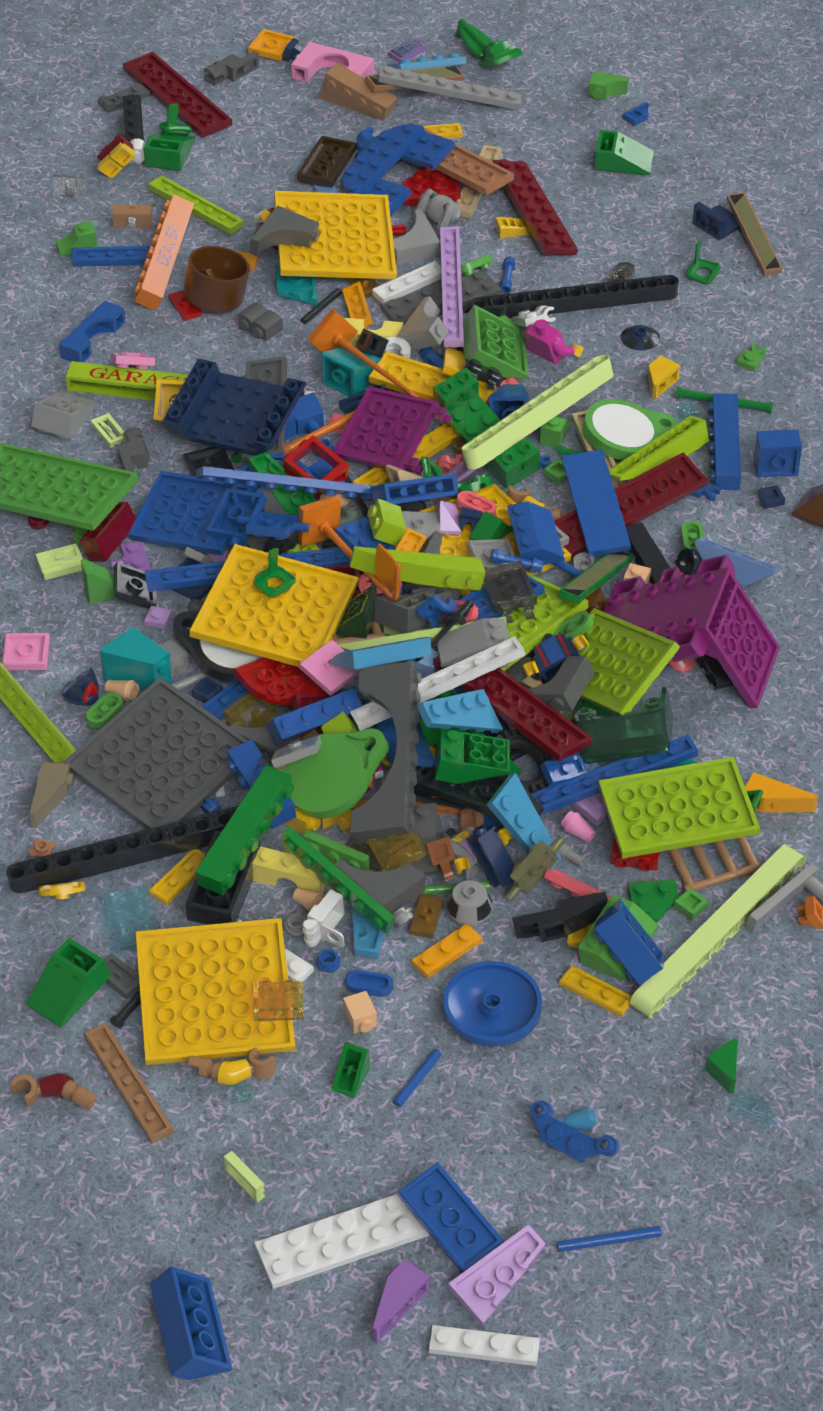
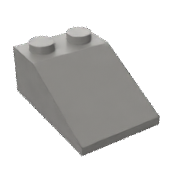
(62, 414)
(471, 639)

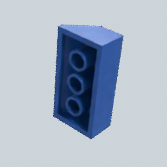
(190, 1324)

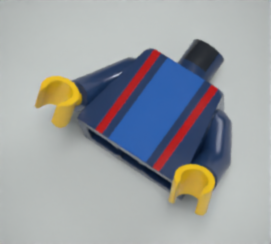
(552, 653)

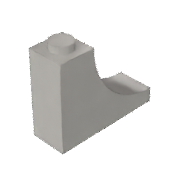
(418, 243)
(424, 326)

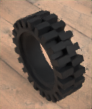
(520, 742)

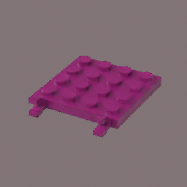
(388, 429)

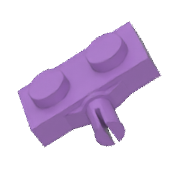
(132, 555)

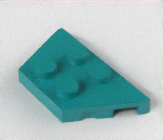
(296, 287)

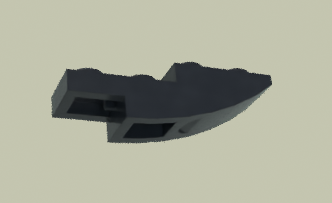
(556, 923)

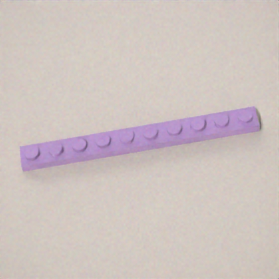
(451, 286)

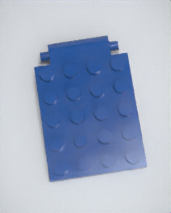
(196, 514)

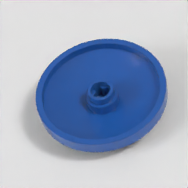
(492, 1003)

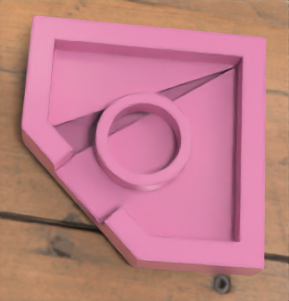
(139, 360)

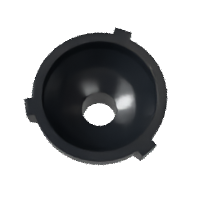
(688, 561)

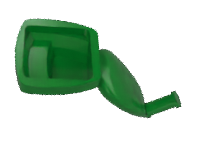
(483, 47)

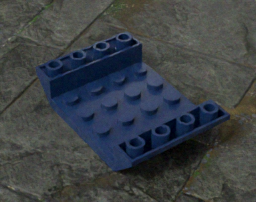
(231, 409)

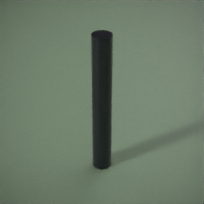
(320, 306)

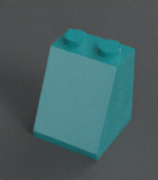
(345, 371)
(135, 658)

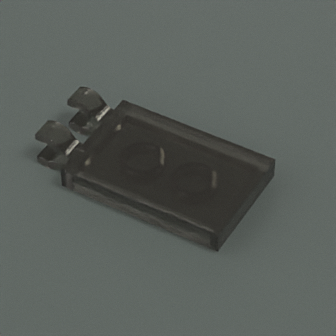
(509, 589)

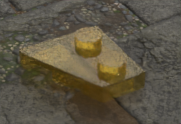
(398, 850)

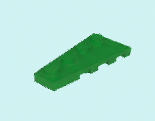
(289, 500)

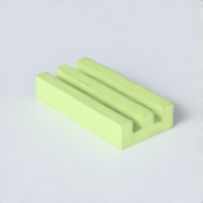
(107, 417)
(244, 1176)

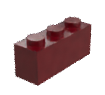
(109, 533)

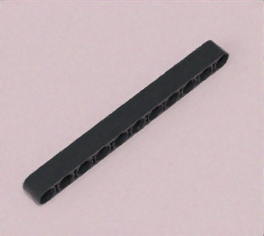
(582, 296)
(649, 556)
(117, 852)

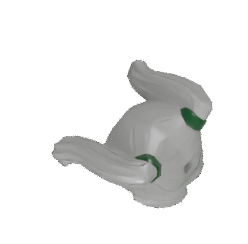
(439, 209)

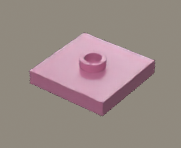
(26, 651)
(327, 676)

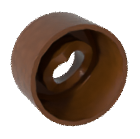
(216, 279)

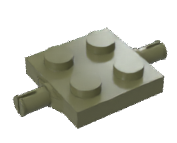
(534, 866)

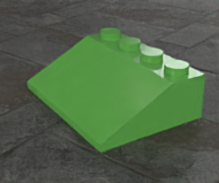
(495, 343)

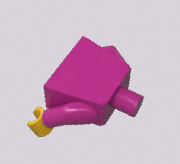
(548, 342)

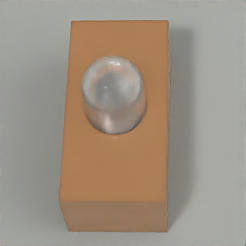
(132, 216)

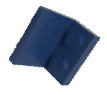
(715, 221)

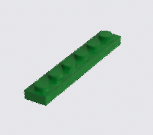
(340, 882)

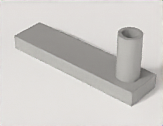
(804, 879)

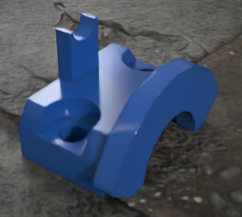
(434, 608)

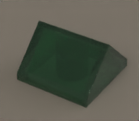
(359, 615)

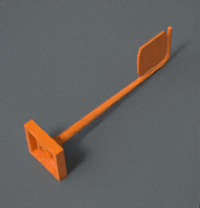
(336, 333)
(324, 519)

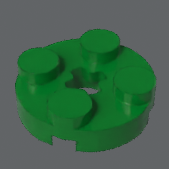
(477, 483)

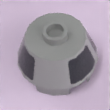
(469, 903)

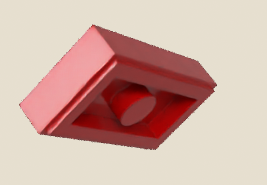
(183, 306)

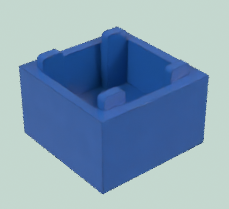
(777, 453)

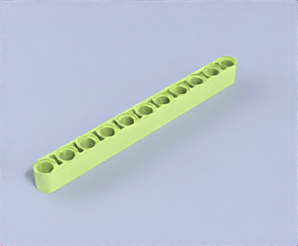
(537, 412)
(716, 930)

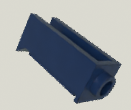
(491, 855)

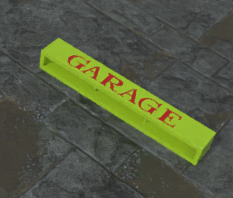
(116, 380)

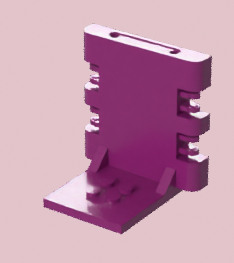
(703, 616)

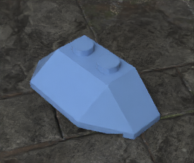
(747, 568)

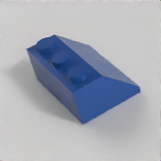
(535, 532)
(629, 943)

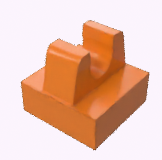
(812, 913)

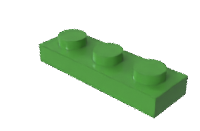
(336, 851)

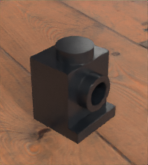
(372, 343)

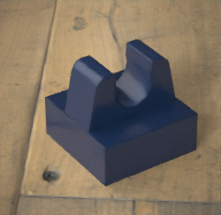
(292, 50)
(469, 516)

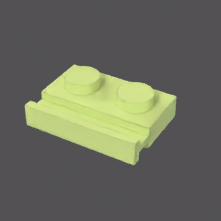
(59, 561)

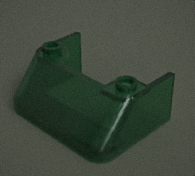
(627, 734)

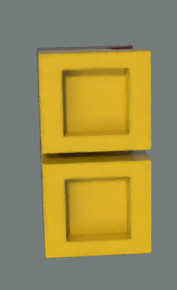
(115, 156)

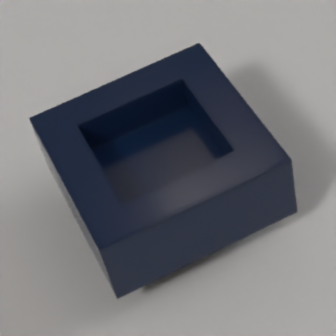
(771, 496)
(206, 690)

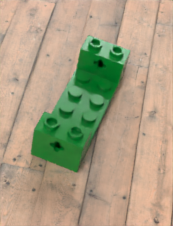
(473, 416)

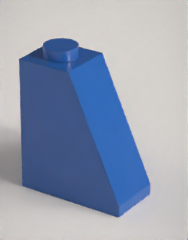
(508, 399)

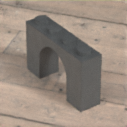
(565, 687)

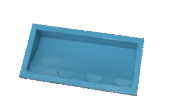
(383, 653)

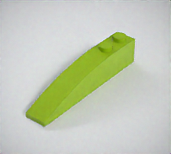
(684, 437)
(427, 568)

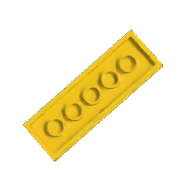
(416, 376)

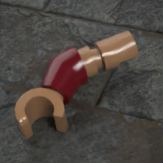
(54, 1085)

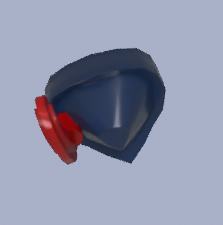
(82, 689)

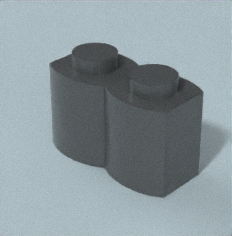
(260, 321)

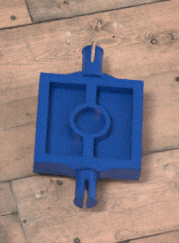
(272, 524)

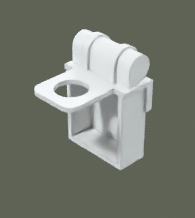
(323, 920)

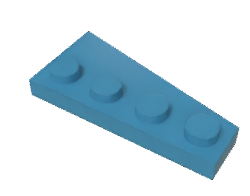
(422, 63)
(461, 711)
(518, 814)
(366, 937)

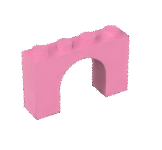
(318, 56)

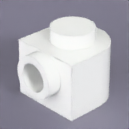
(138, 145)

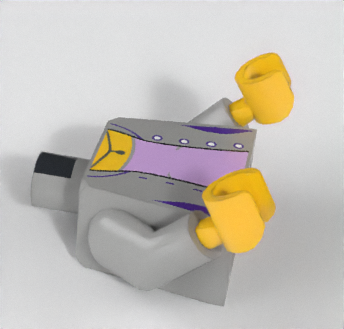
(465, 861)

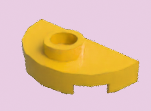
(61, 890)

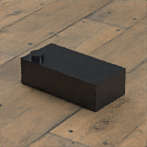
(213, 908)

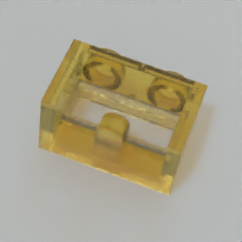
(250, 712)

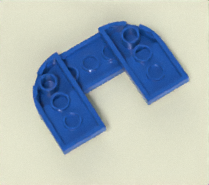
(401, 142)

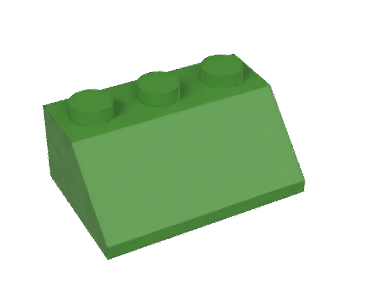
(597, 954)

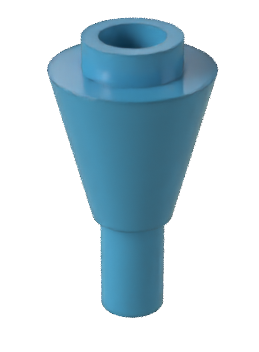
(581, 1119)

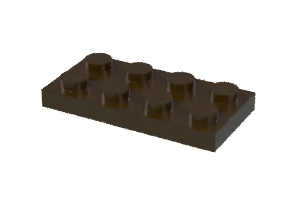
(326, 161)

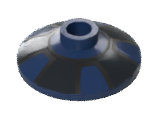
(640, 337)

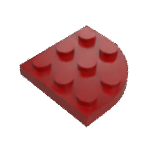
(434, 180)
(275, 681)

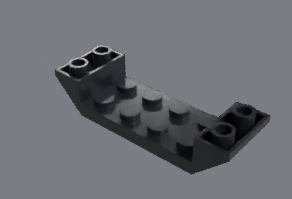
(468, 794)

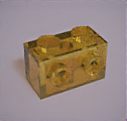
(278, 1000)

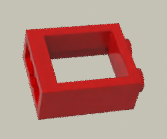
(340, 467)

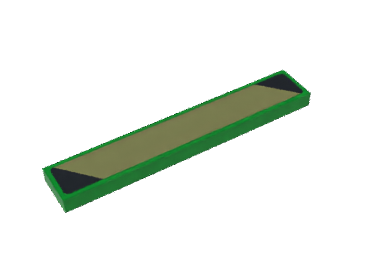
(595, 576)

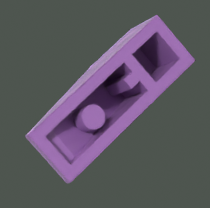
(401, 1292)

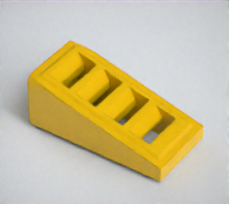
(509, 227)

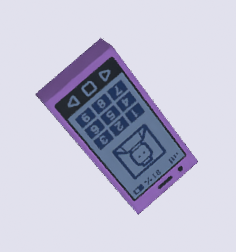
(407, 50)

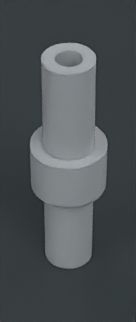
(566, 852)

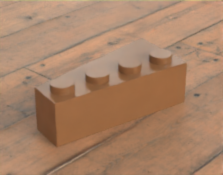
(352, 92)

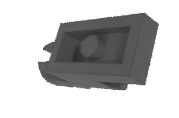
(231, 68)
(133, 452)

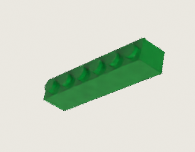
(244, 830)

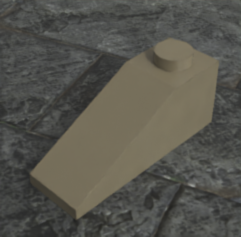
(50, 790)

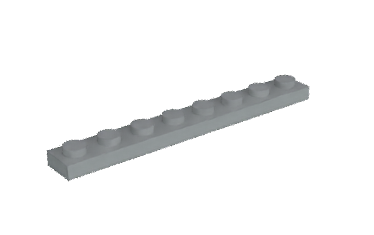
(449, 87)

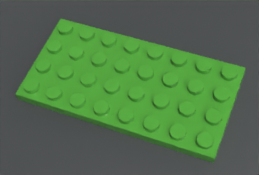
(60, 487)

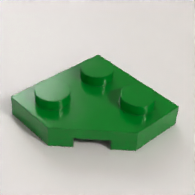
(654, 896)

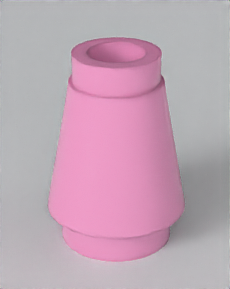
(577, 826)

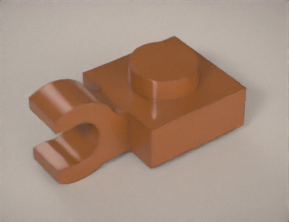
(442, 854)

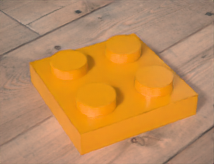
(270, 44)

